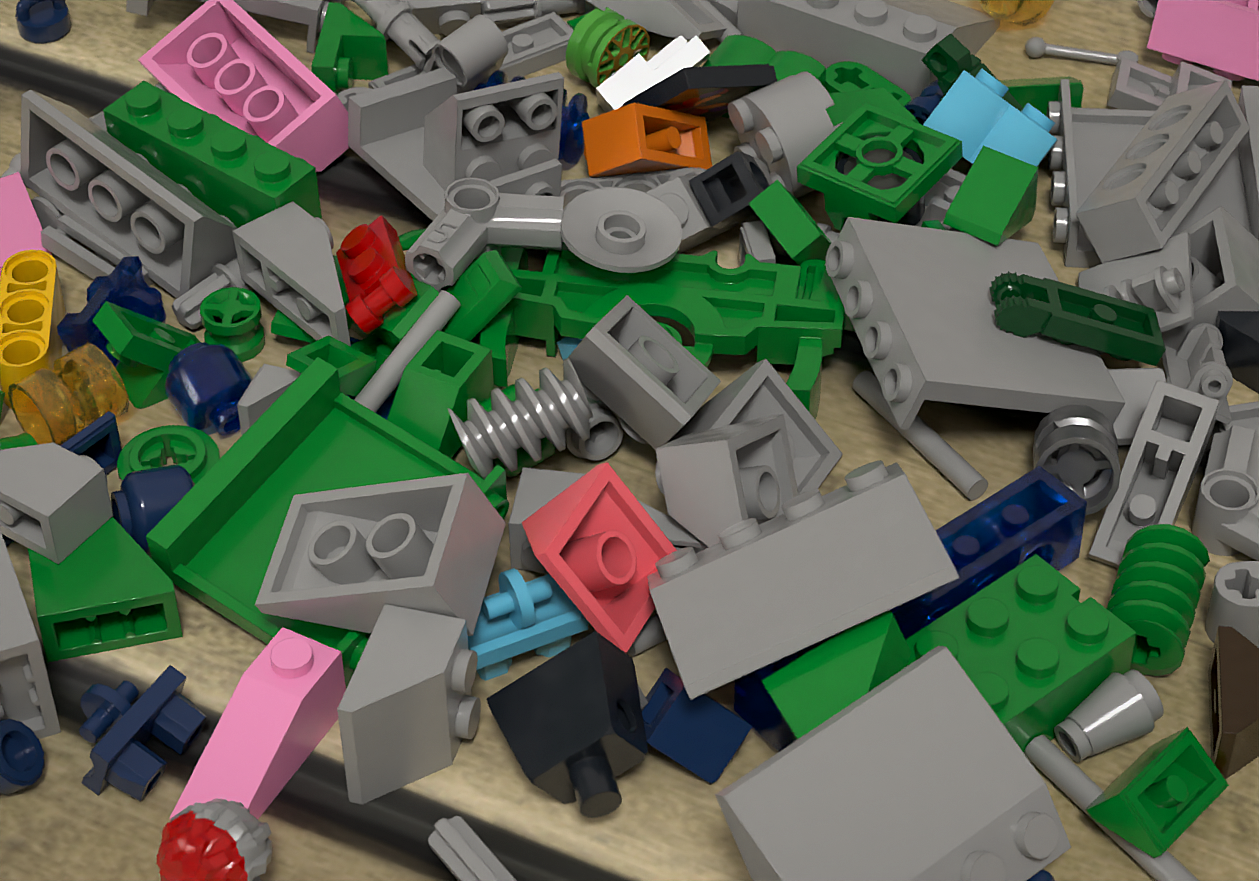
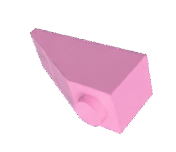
(269, 724)

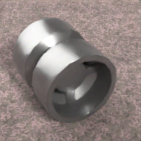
(1080, 452)

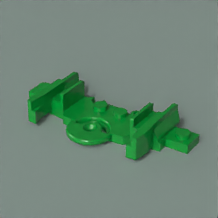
(778, 307)

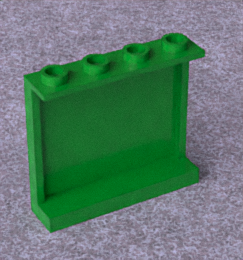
(306, 442)

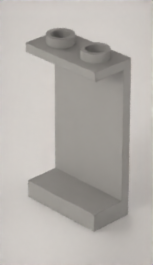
(389, 135)

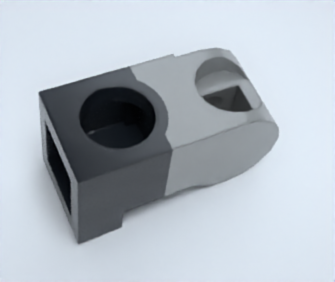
(729, 187)

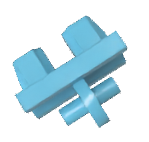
(523, 619)

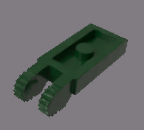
(1077, 317)

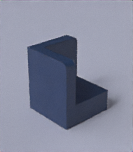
(692, 731)

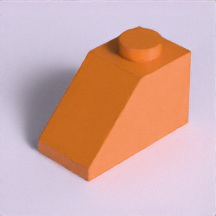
(644, 140)

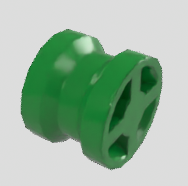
(233, 321)

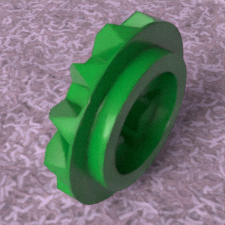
(185, 444)

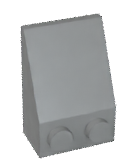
(382, 544)

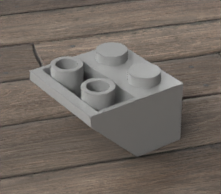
(494, 130)

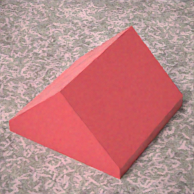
(600, 552)

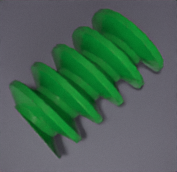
(1159, 594)

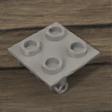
(1150, 279)

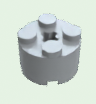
(784, 125)

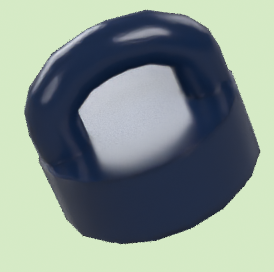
(42, 20)
(19, 756)

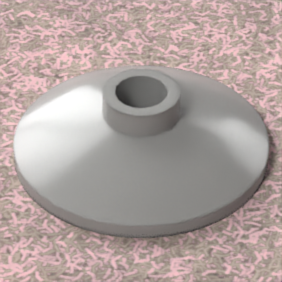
(621, 229)

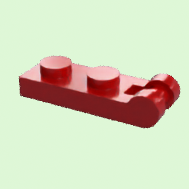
(374, 273)

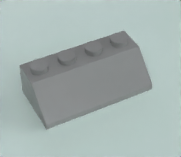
(120, 195)

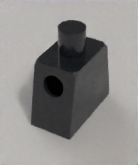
(576, 723)

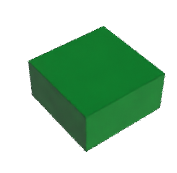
(790, 224)

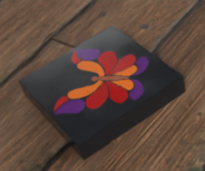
(706, 89)

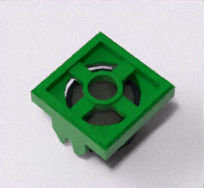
(884, 168)

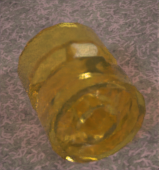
(72, 396)

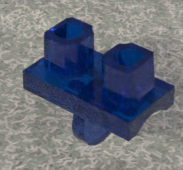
(123, 288)

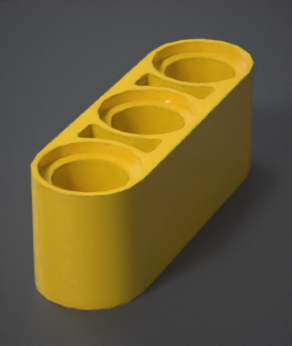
(29, 316)

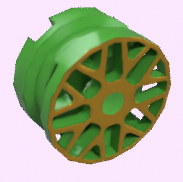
(603, 45)

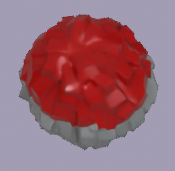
(214, 844)

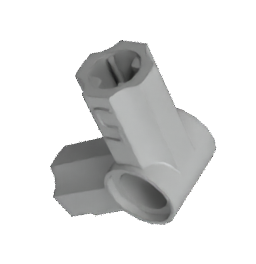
(480, 221)
(1229, 495)

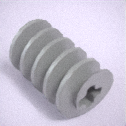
(524, 420)

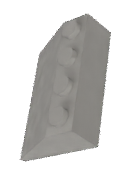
(876, 33)
(797, 576)
(899, 790)

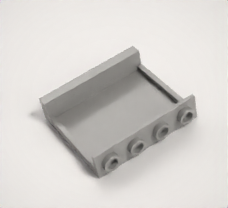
(1096, 138)
(933, 330)

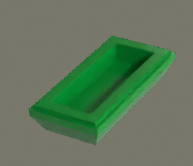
(482, 294)

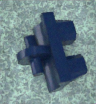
(121, 753)

